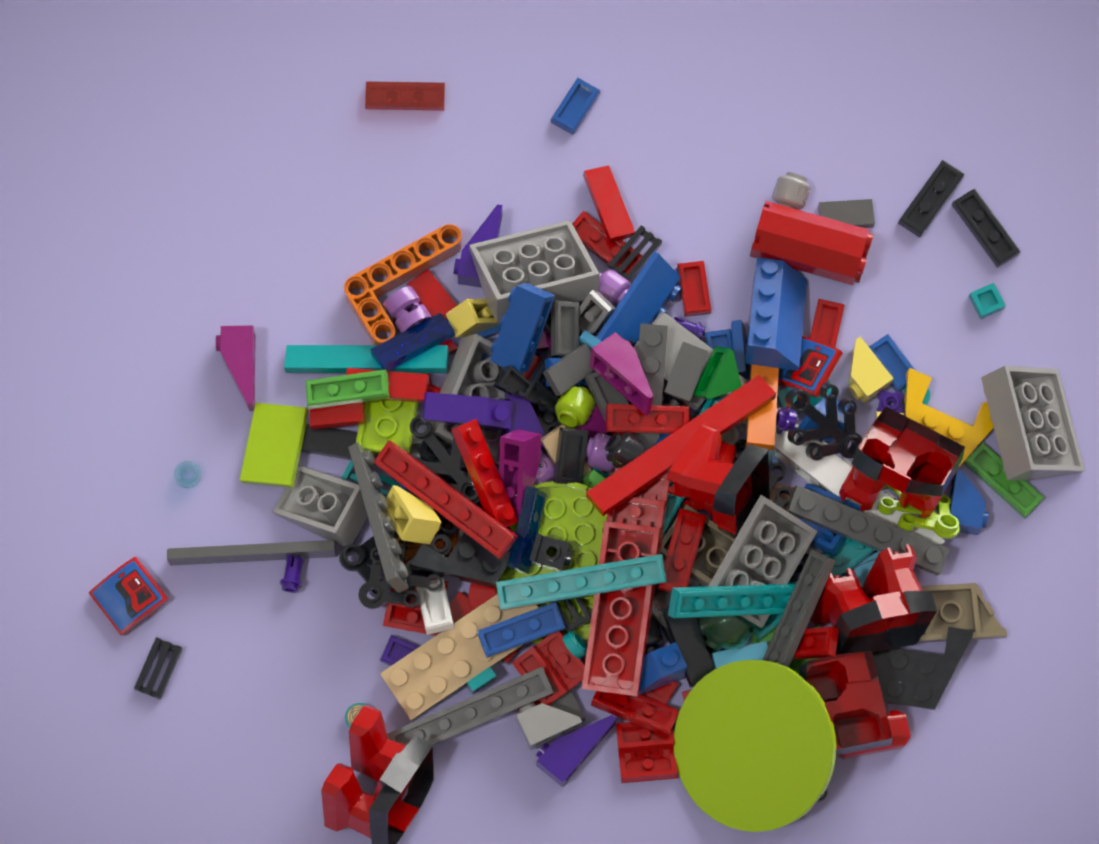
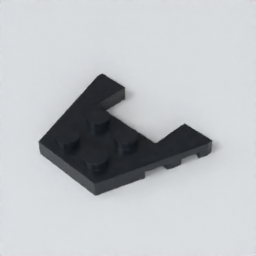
(535, 388)
(467, 560)
(920, 677)

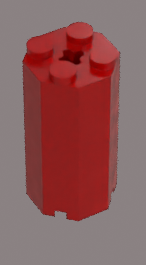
(812, 243)

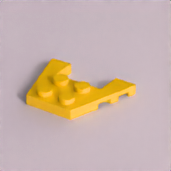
(942, 423)

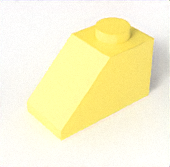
(471, 318)
(866, 373)
(411, 516)

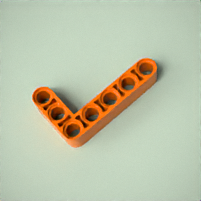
(396, 277)

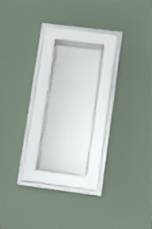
(435, 608)

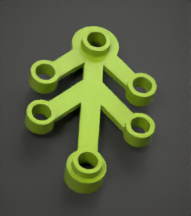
(942, 524)

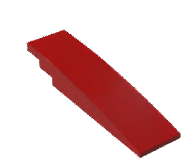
(623, 617)

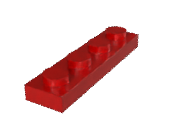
(484, 472)

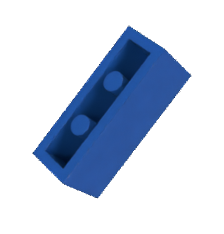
(521, 327)

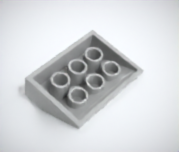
(543, 257)
(472, 377)
(1032, 423)
(765, 550)

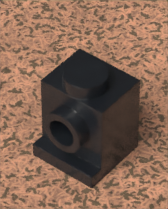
(540, 550)

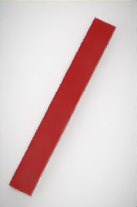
(661, 457)

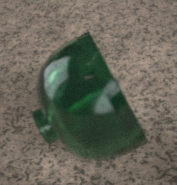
(725, 632)

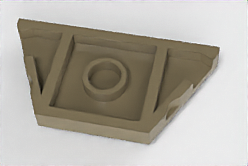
(961, 608)

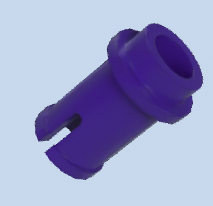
(695, 329)
(292, 574)

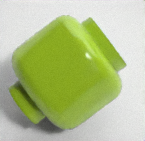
(575, 407)

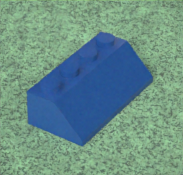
(643, 300)
(776, 315)

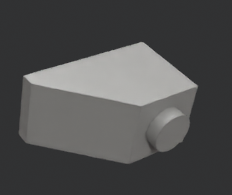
(594, 313)
(545, 723)

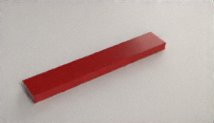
(445, 499)

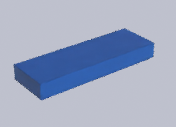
(521, 629)

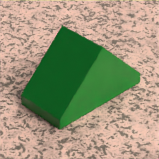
(719, 375)

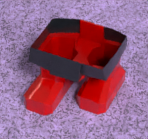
(905, 458)
(716, 482)
(895, 605)
(856, 704)
(393, 766)

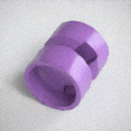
(406, 309)

